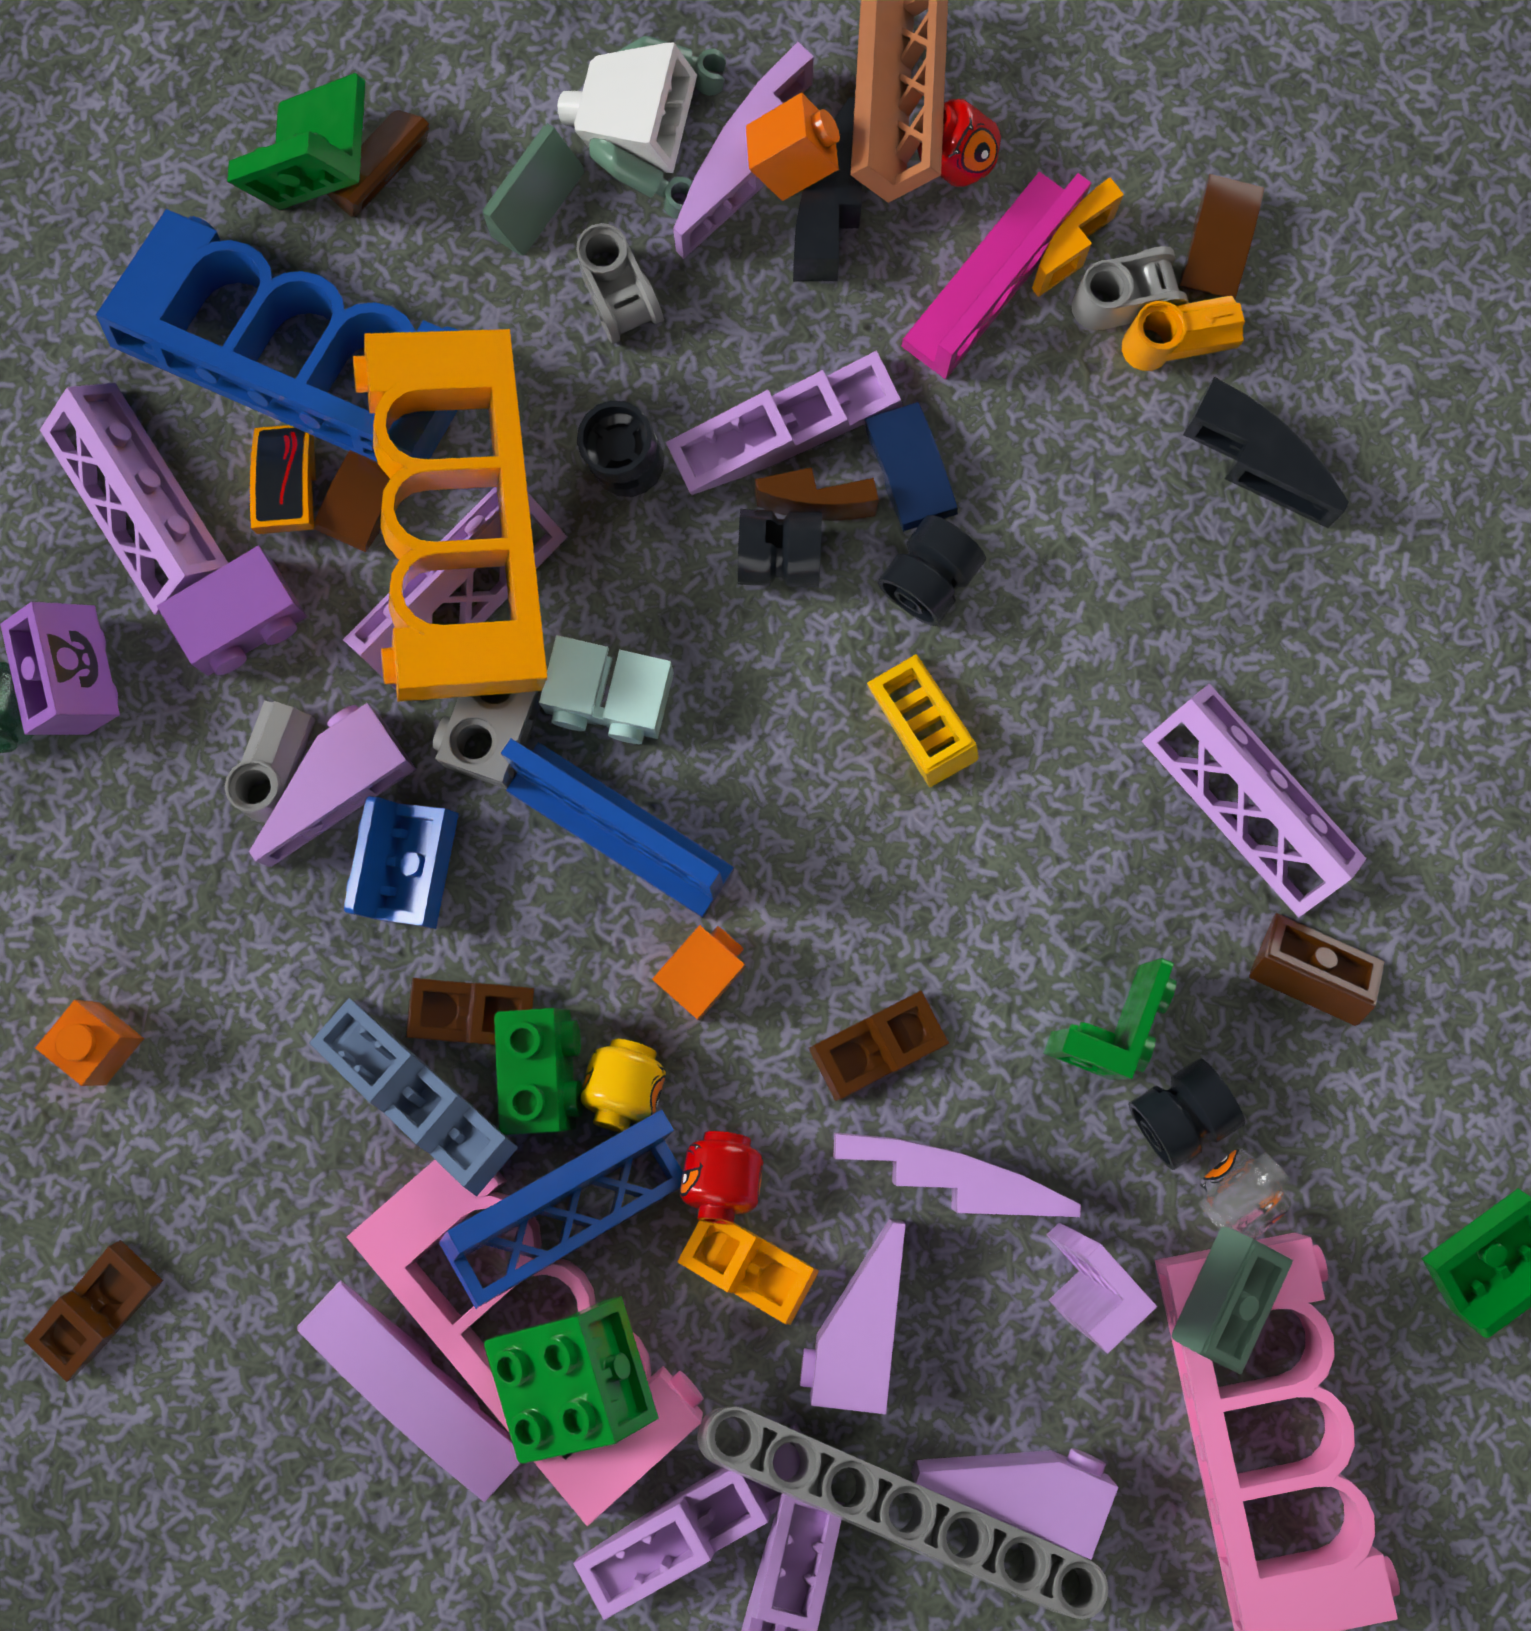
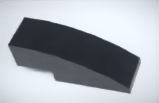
(826, 208)
(1265, 454)

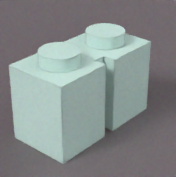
(578, 682)

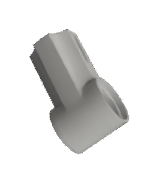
(270, 755)

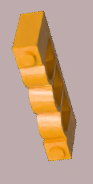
(455, 373)

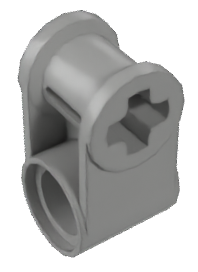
(1131, 285)
(618, 291)

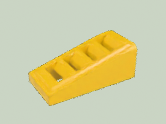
(946, 762)

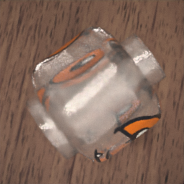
(1245, 1193)

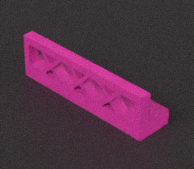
(992, 274)

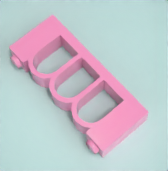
(418, 1220)
(1312, 1590)

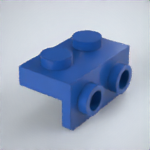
(400, 862)

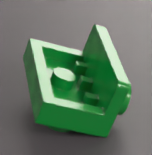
(537, 1070)
(1487, 1266)

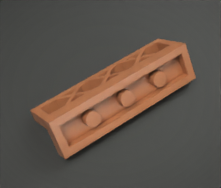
(888, 95)

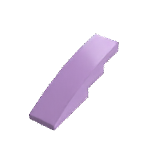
(724, 176)
(782, 425)
(974, 1183)
(410, 1390)
(680, 1534)
(793, 1569)

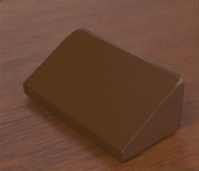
(382, 158)
(1318, 970)

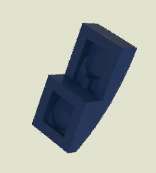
(911, 465)

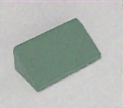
(532, 191)
(1231, 1299)

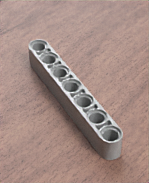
(931, 1514)

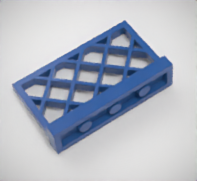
(616, 827)

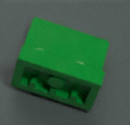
(313, 147)
(1130, 1046)
(571, 1382)

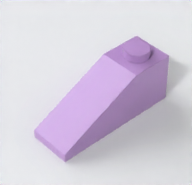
(336, 776)
(857, 1338)
(1033, 1491)

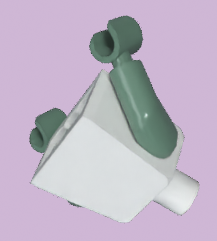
(638, 111)

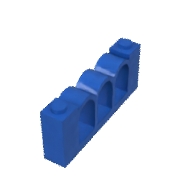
(180, 270)

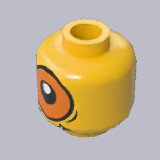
(622, 1084)

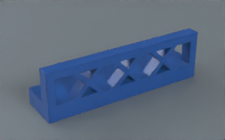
(550, 1190)

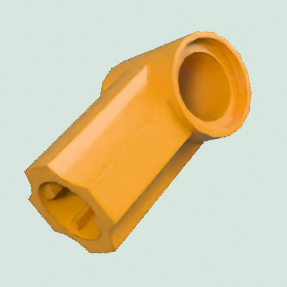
(1185, 330)

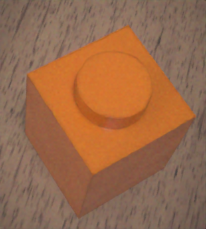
(792, 146)
(701, 970)
(89, 1043)

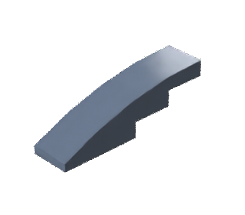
(413, 1097)

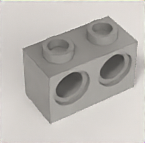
(502, 721)

